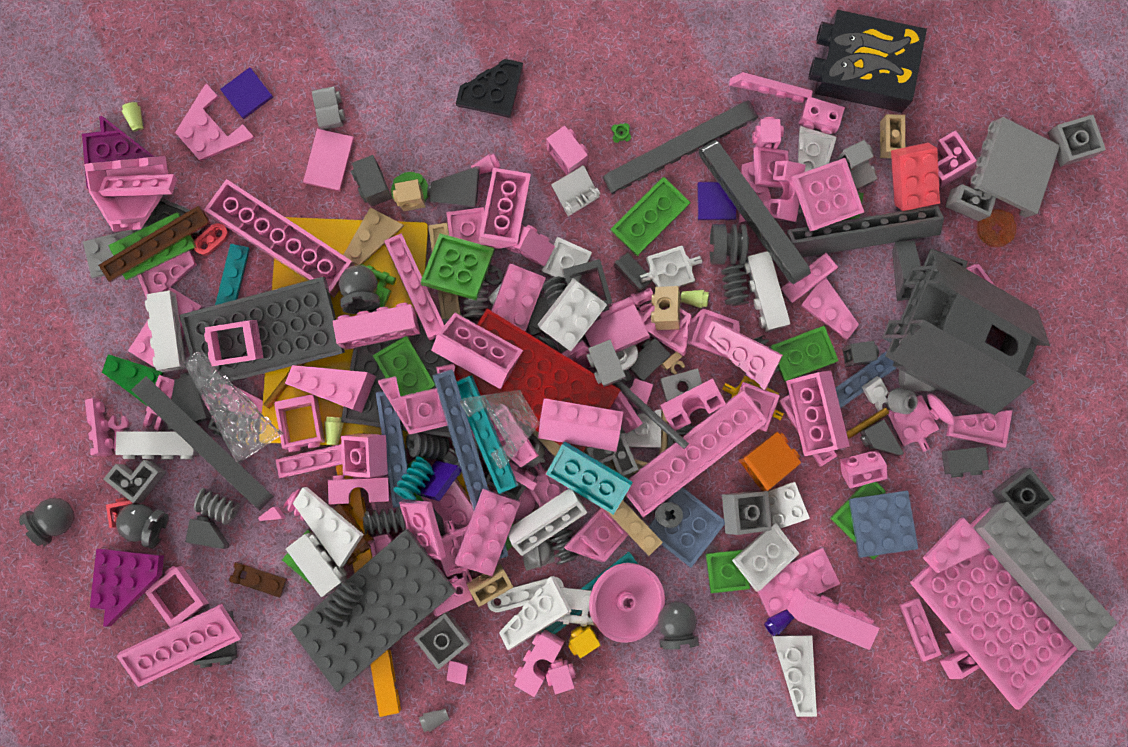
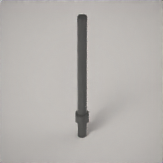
(651, 414)

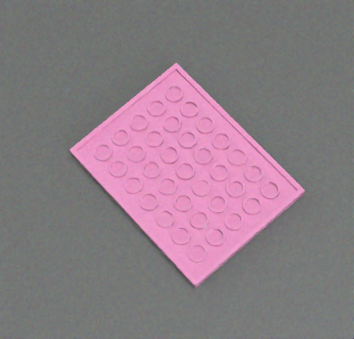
(996, 623)

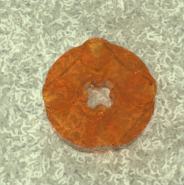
(1005, 235)

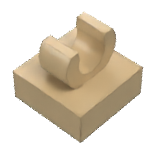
(672, 361)

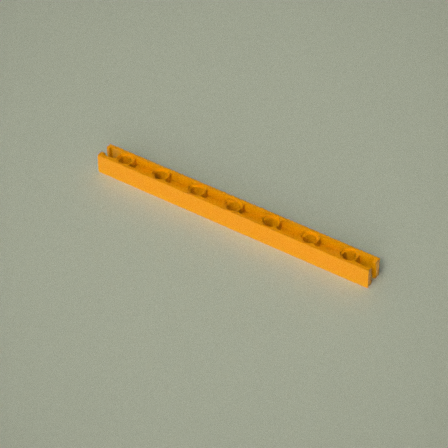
(382, 668)

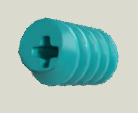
(414, 479)

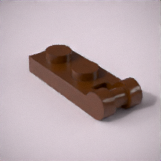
(258, 579)

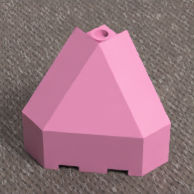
(125, 212)

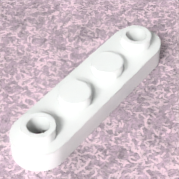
(519, 595)

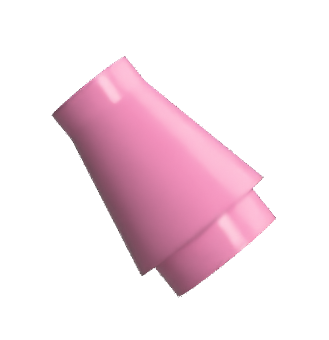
(487, 163)

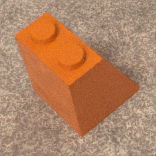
(770, 461)

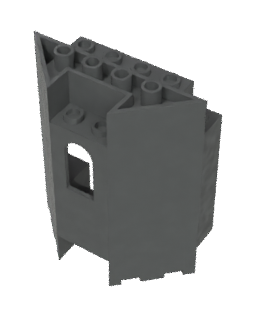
(946, 334)

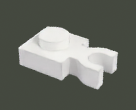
(876, 392)

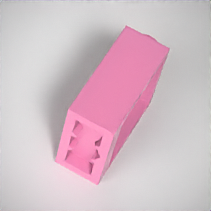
(252, 342)
(295, 403)
(190, 586)

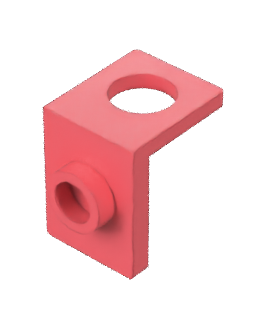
(111, 508)

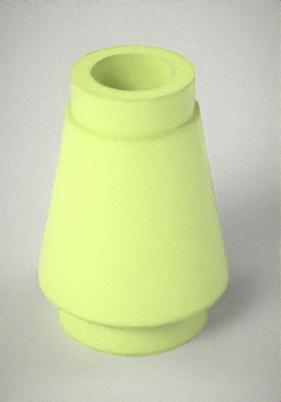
(133, 115)
(696, 298)
(333, 429)

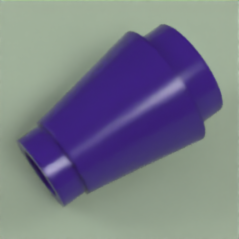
(778, 622)

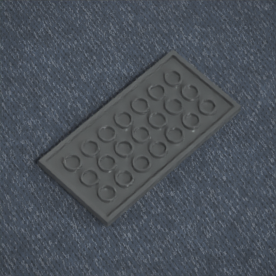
(291, 323)
(399, 592)

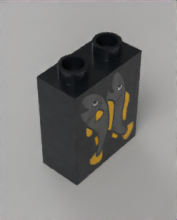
(868, 60)

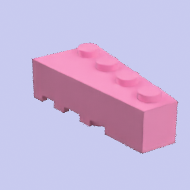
(335, 385)

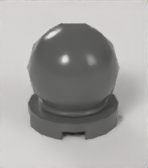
(359, 289)
(49, 519)
(140, 523)
(677, 624)

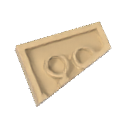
(371, 236)

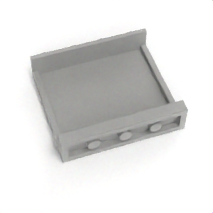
(1015, 165)

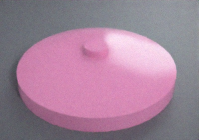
(626, 602)

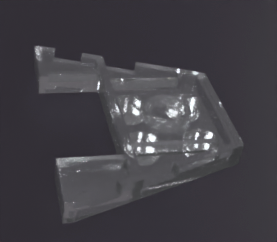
(511, 416)

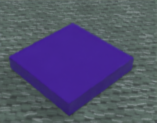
(246, 93)
(714, 202)
(441, 481)

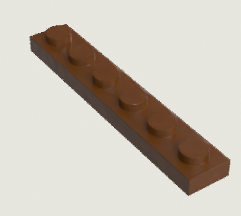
(154, 243)

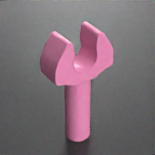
(112, 424)

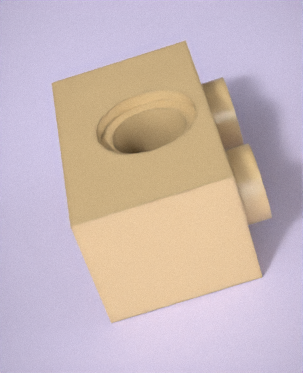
(891, 134)
(409, 195)
(669, 318)
(487, 587)

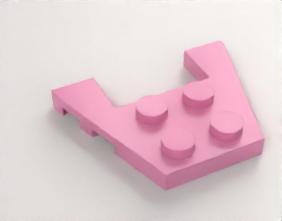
(203, 134)
(417, 410)

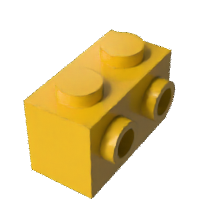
(583, 641)

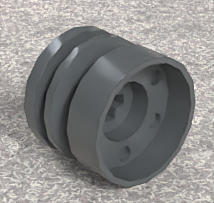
(728, 244)

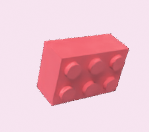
(915, 176)

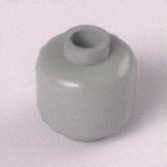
(902, 401)

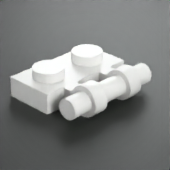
(578, 600)

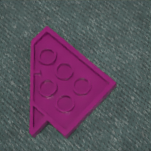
(110, 145)
(121, 580)

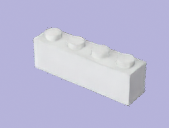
(767, 291)
(165, 331)
(153, 443)
(546, 521)

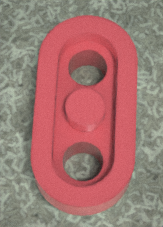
(209, 236)

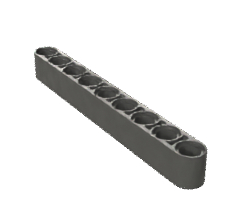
(681, 145)
(754, 212)
(202, 443)

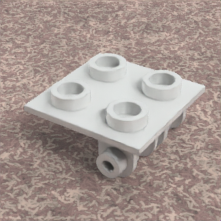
(575, 190)
(786, 505)

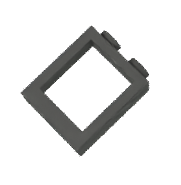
(586, 268)

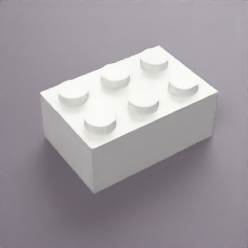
(572, 314)
(317, 564)

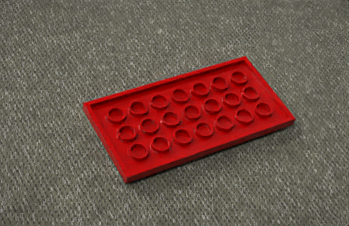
(542, 373)

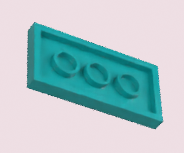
(589, 477)

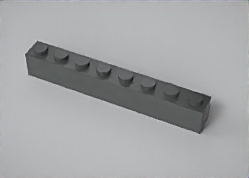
(868, 231)

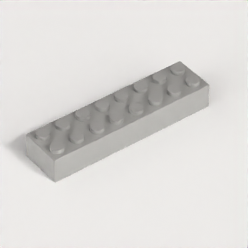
(1044, 577)

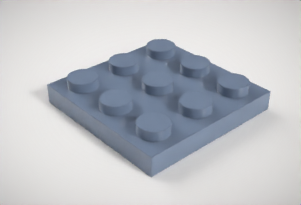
(883, 524)
(693, 533)

